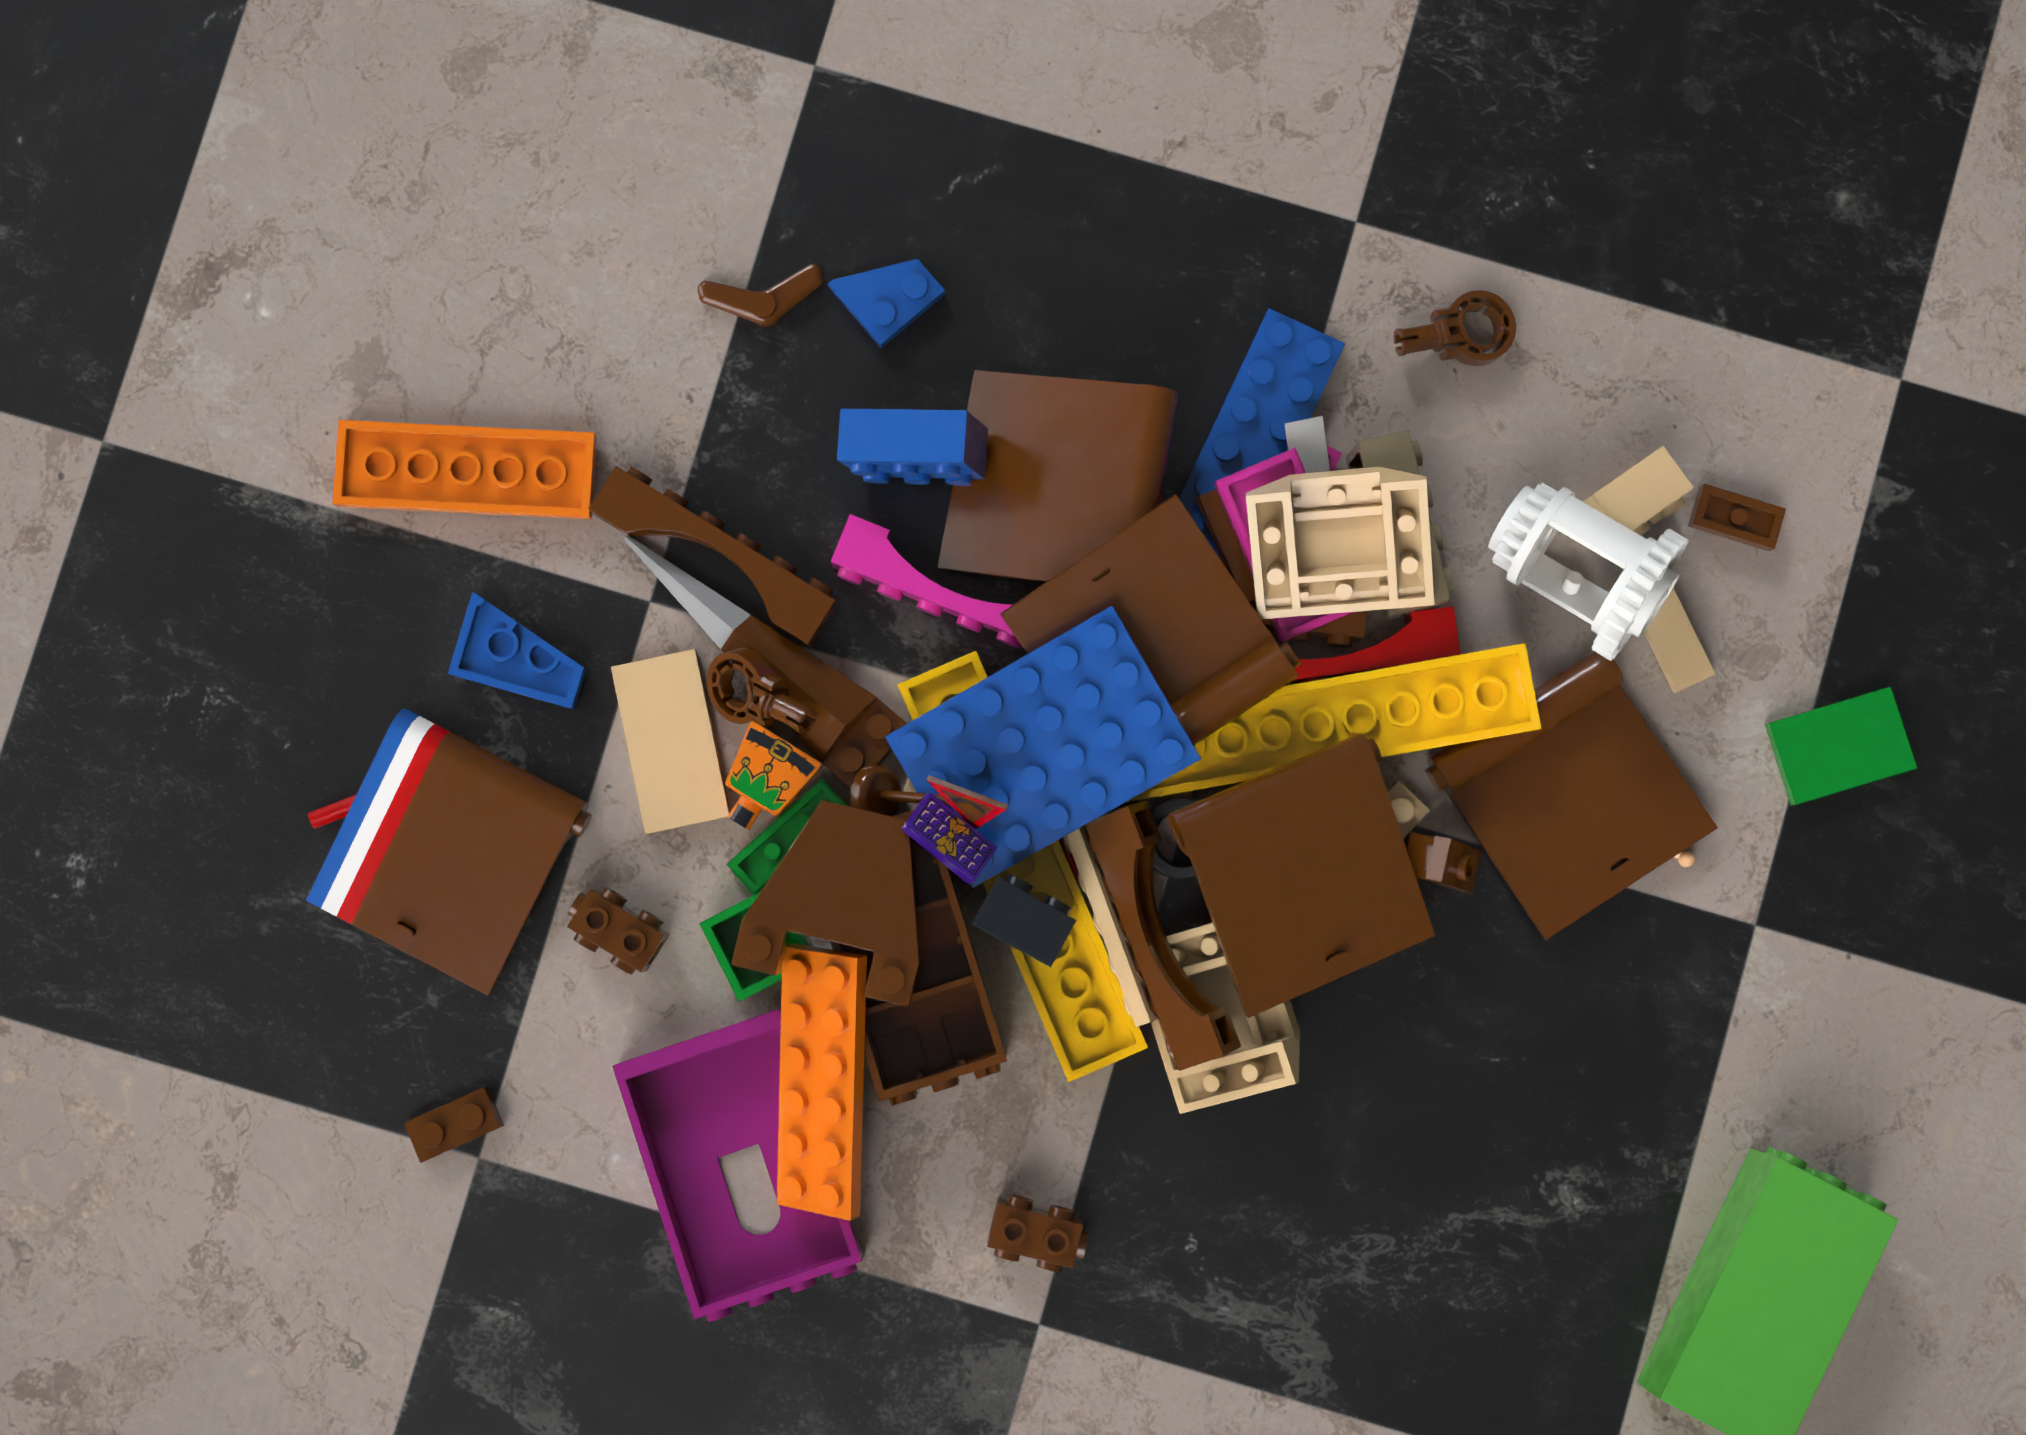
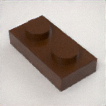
(1737, 517)
(453, 1124)

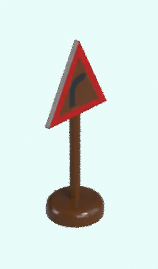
(879, 791)

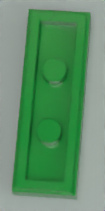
(763, 855)

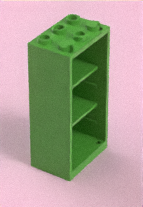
(1768, 1297)

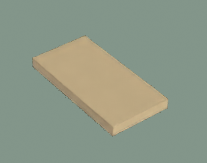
(670, 741)

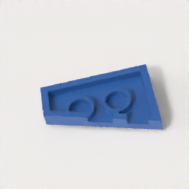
(512, 658)

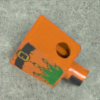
(768, 775)

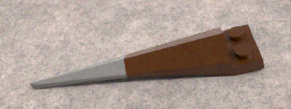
(849, 718)

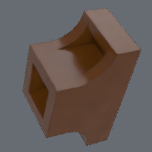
(1443, 861)

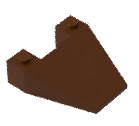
(845, 885)

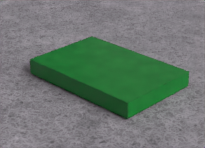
(1840, 746)

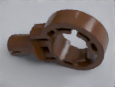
(1449, 333)
(766, 697)

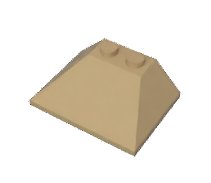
(1340, 542)
(1267, 1040)

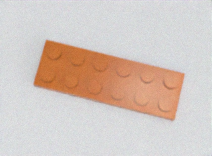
(464, 469)
(821, 1081)

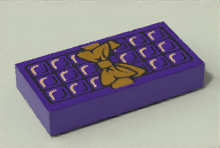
(949, 838)

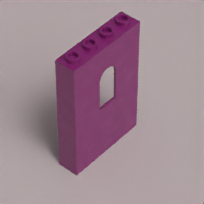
(687, 1112)

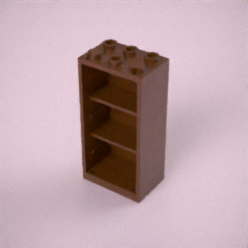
(950, 1016)

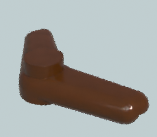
(764, 306)

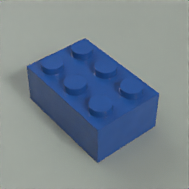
(913, 445)

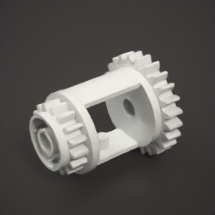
(1614, 615)

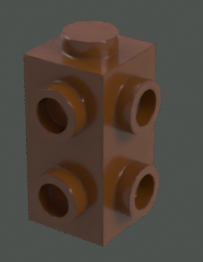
(606, 923)
(1044, 1235)

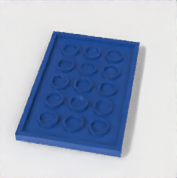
(1051, 738)

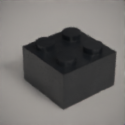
(1025, 921)

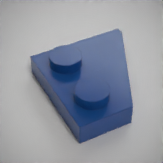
(888, 297)

